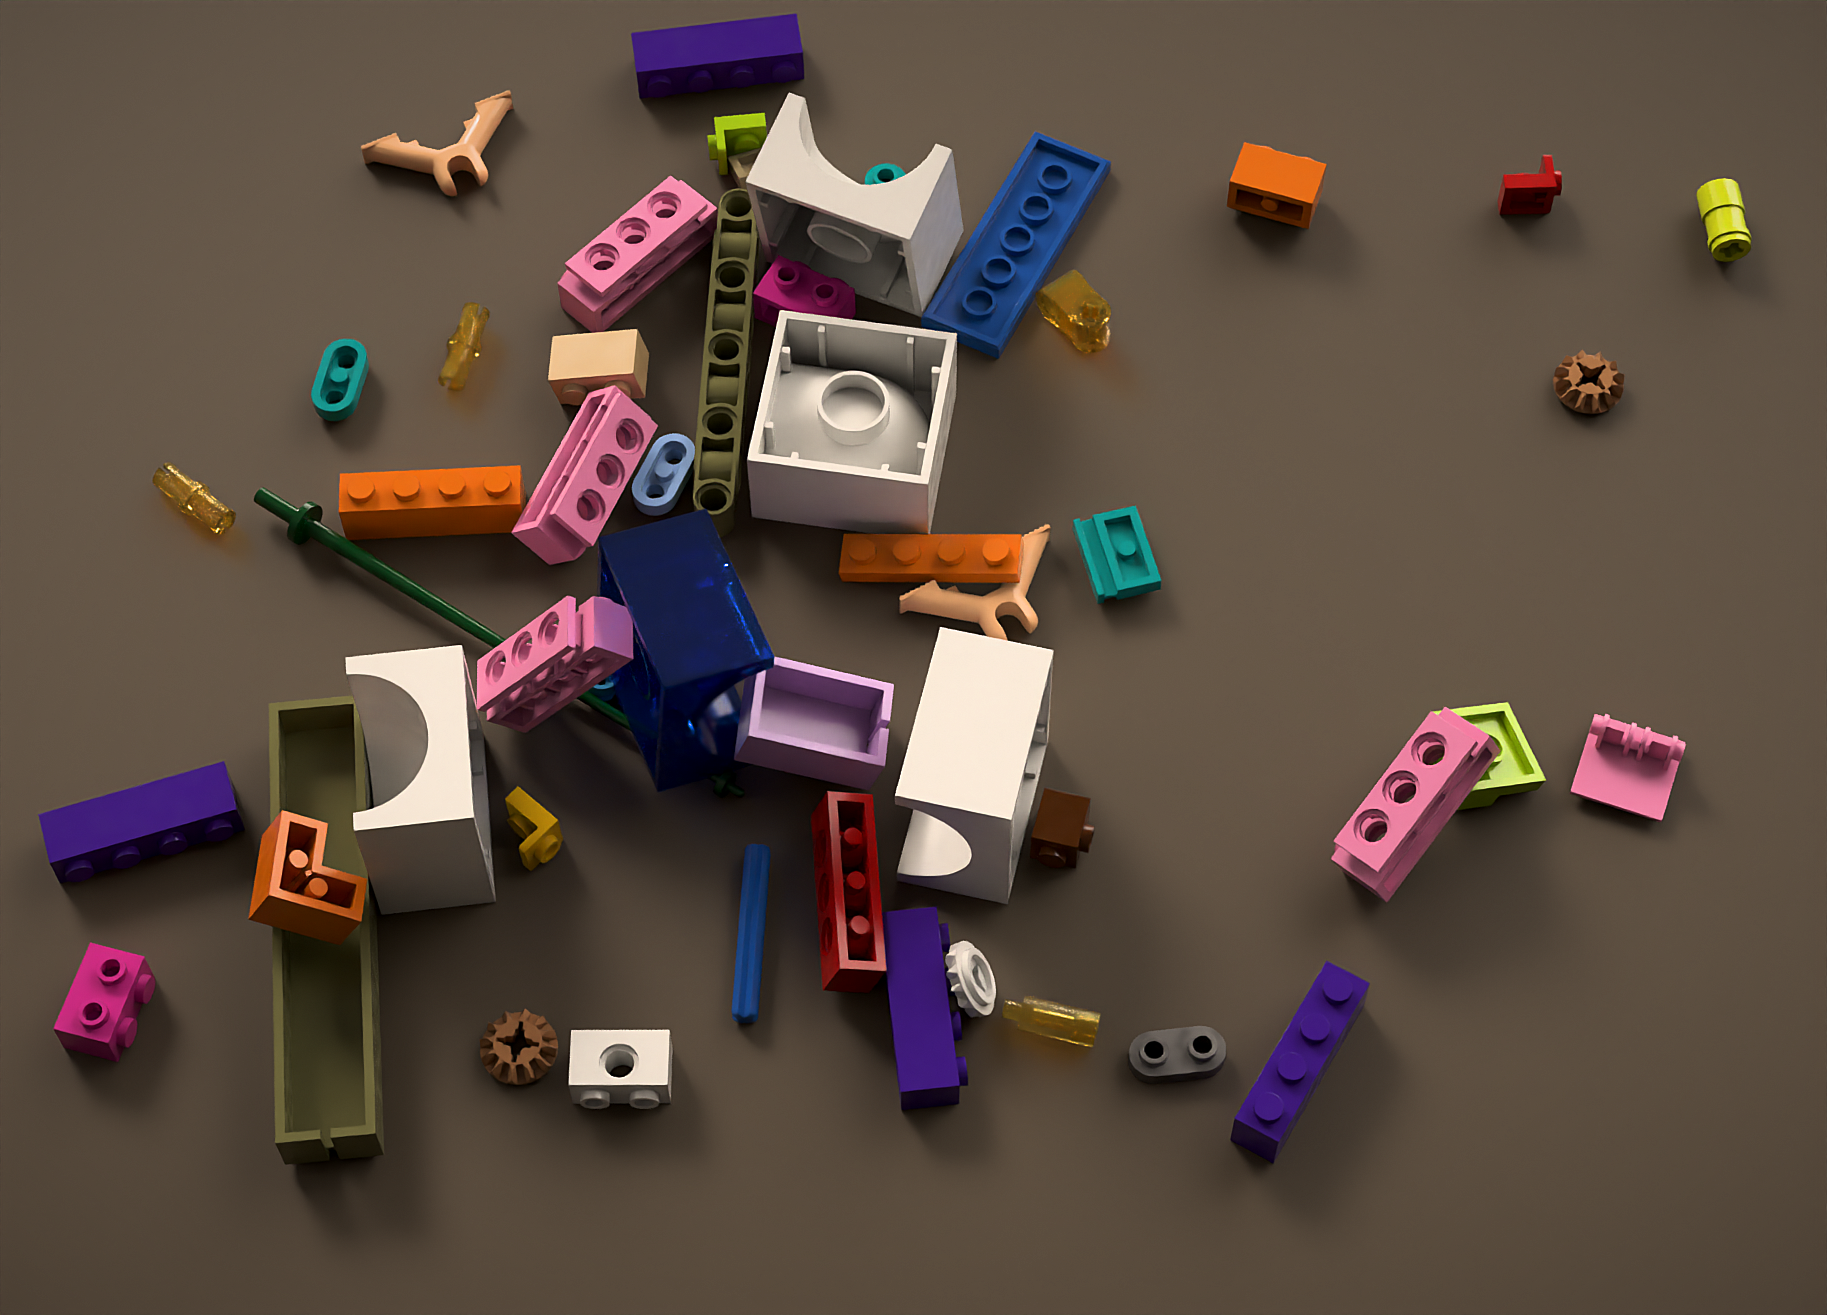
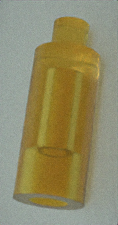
(1054, 1020)

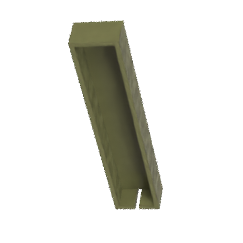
(323, 990)

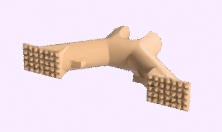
(447, 161)
(985, 609)

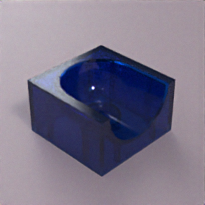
(689, 645)

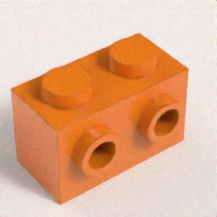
(1276, 185)

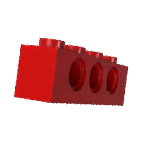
(848, 892)

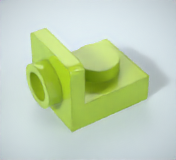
(736, 135)

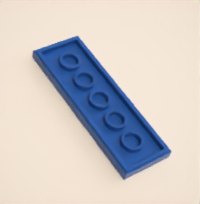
(1016, 244)

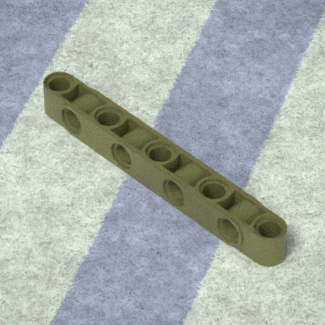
(726, 383)

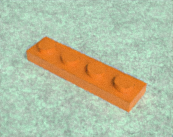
(932, 557)

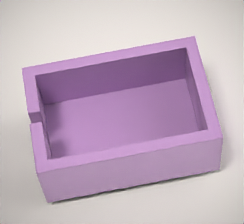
(815, 723)

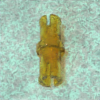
(463, 346)
(194, 498)

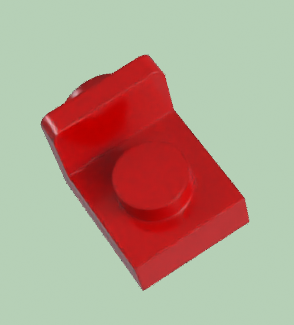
(1530, 192)

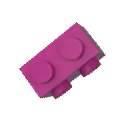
(800, 289)
(105, 1002)

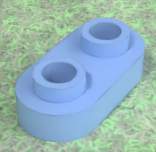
(662, 478)

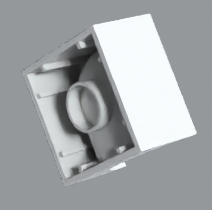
(877, 237)
(852, 424)
(974, 763)
(428, 775)

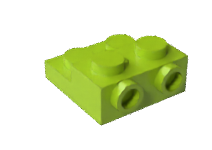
(1513, 768)

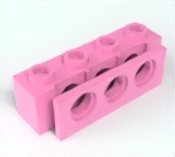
(636, 254)
(585, 476)
(558, 663)
(1413, 824)

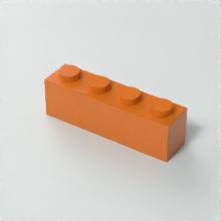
(431, 502)

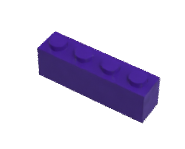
(718, 56)
(141, 823)
(920, 1009)
(1299, 1062)

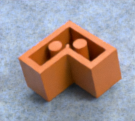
(296, 890)

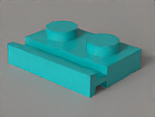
(1116, 554)

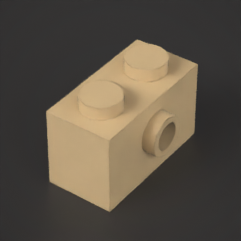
(596, 362)

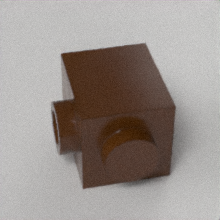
(1061, 829)

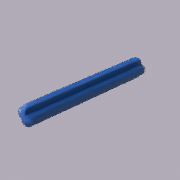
(751, 933)

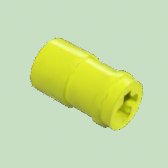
(1724, 219)

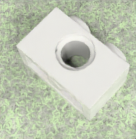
(599, 1051)

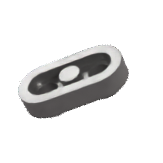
(1178, 1057)

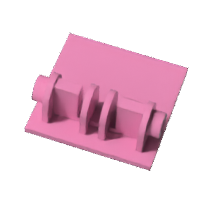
(1628, 767)

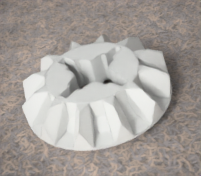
(971, 979)

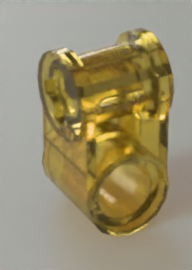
(1076, 311)

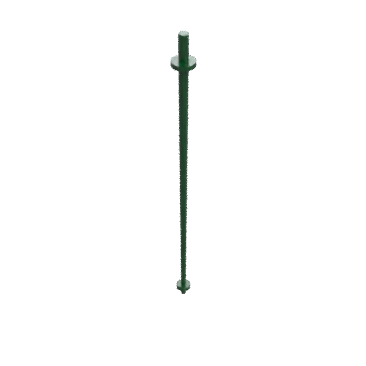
(307, 523)

